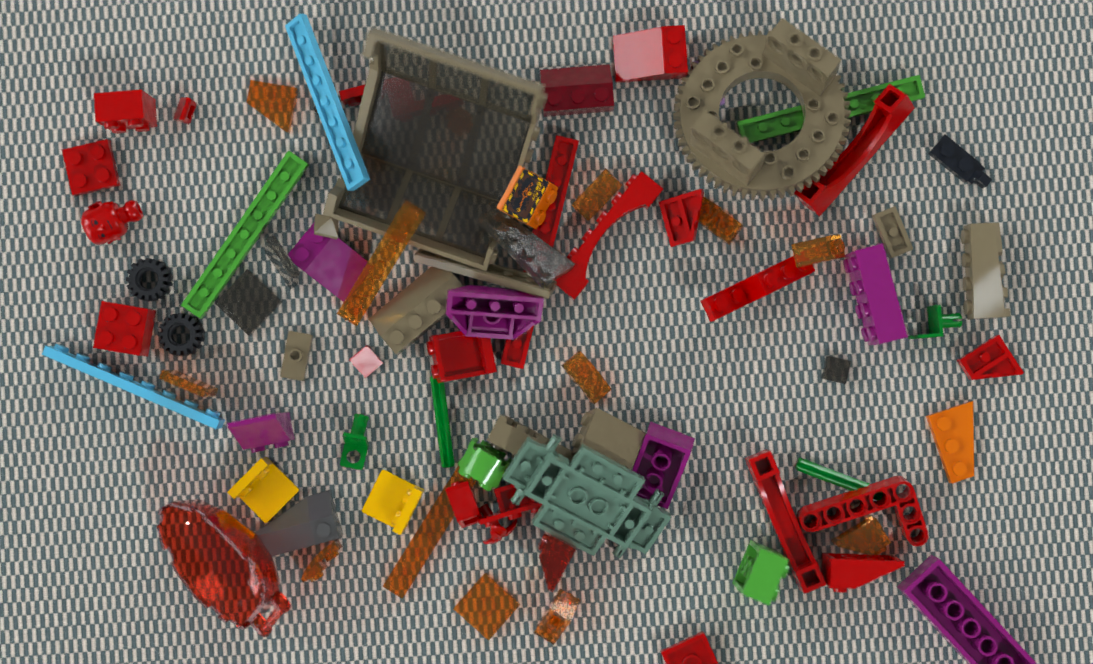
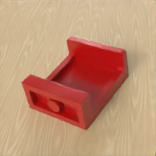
(460, 356)

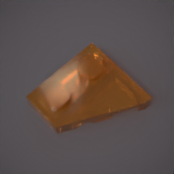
(273, 102)

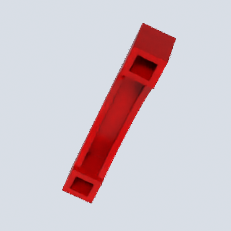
(886, 116)
(640, 193)
(776, 502)

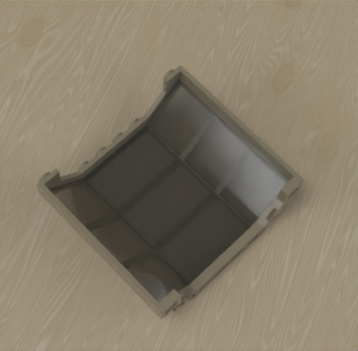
(441, 139)

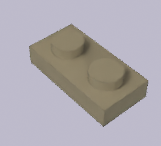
(892, 232)

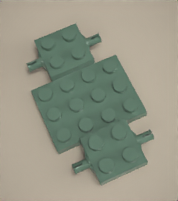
(586, 498)

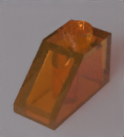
(818, 250)
(864, 537)
(557, 616)

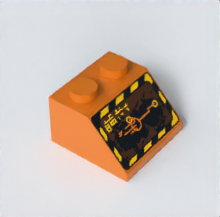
(528, 197)

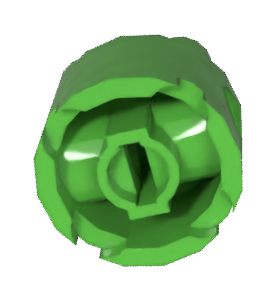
(483, 464)

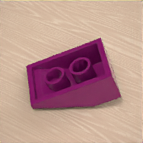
(328, 262)
(263, 431)
(662, 461)

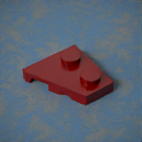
(682, 216)
(990, 361)

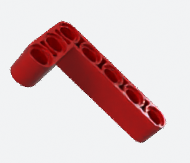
(867, 506)

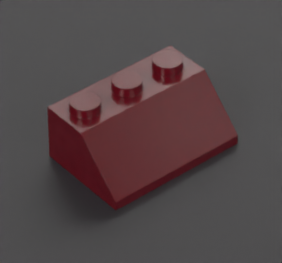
(577, 90)

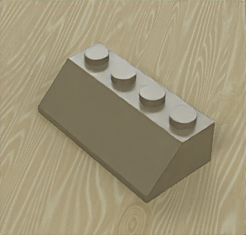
(414, 309)

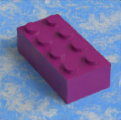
(875, 295)

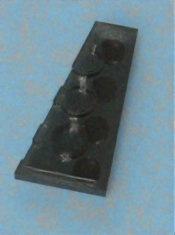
(533, 254)

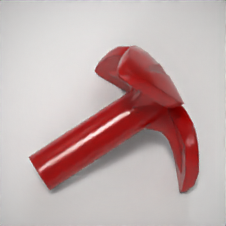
(496, 531)

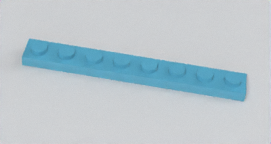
(327, 102)
(125, 381)

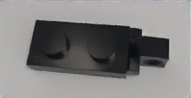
(959, 162)

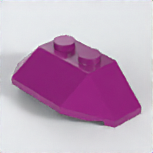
(493, 311)

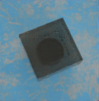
(836, 369)

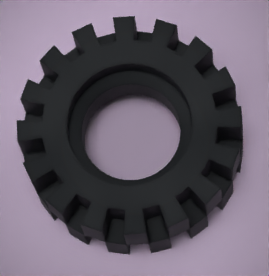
(136, 274)
(171, 324)

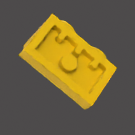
(264, 489)
(393, 501)

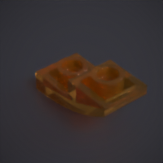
(597, 194)
(718, 222)
(586, 377)
(317, 565)

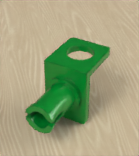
(938, 321)
(355, 442)

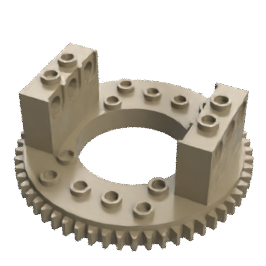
(732, 161)

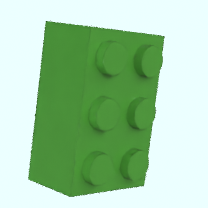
(760, 573)

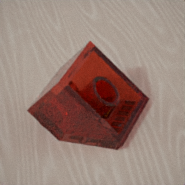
(554, 558)

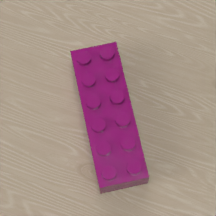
(960, 616)

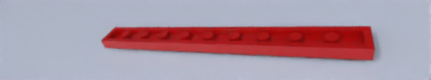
(558, 174)

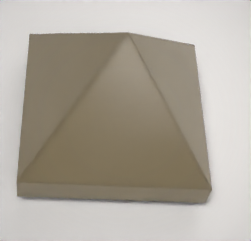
(326, 226)

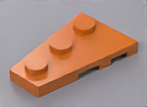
(955, 440)

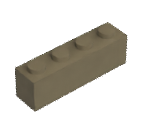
(983, 272)

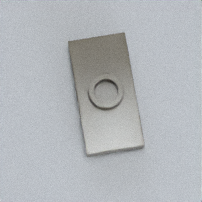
(296, 356)

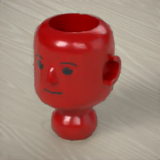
(109, 221)

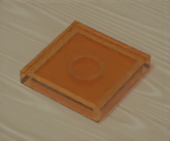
(188, 383)
(486, 606)

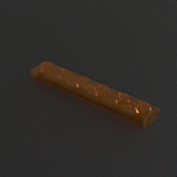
(381, 262)
(423, 541)

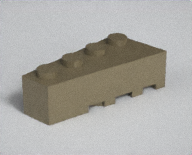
(510, 436)

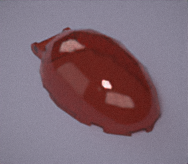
(222, 564)

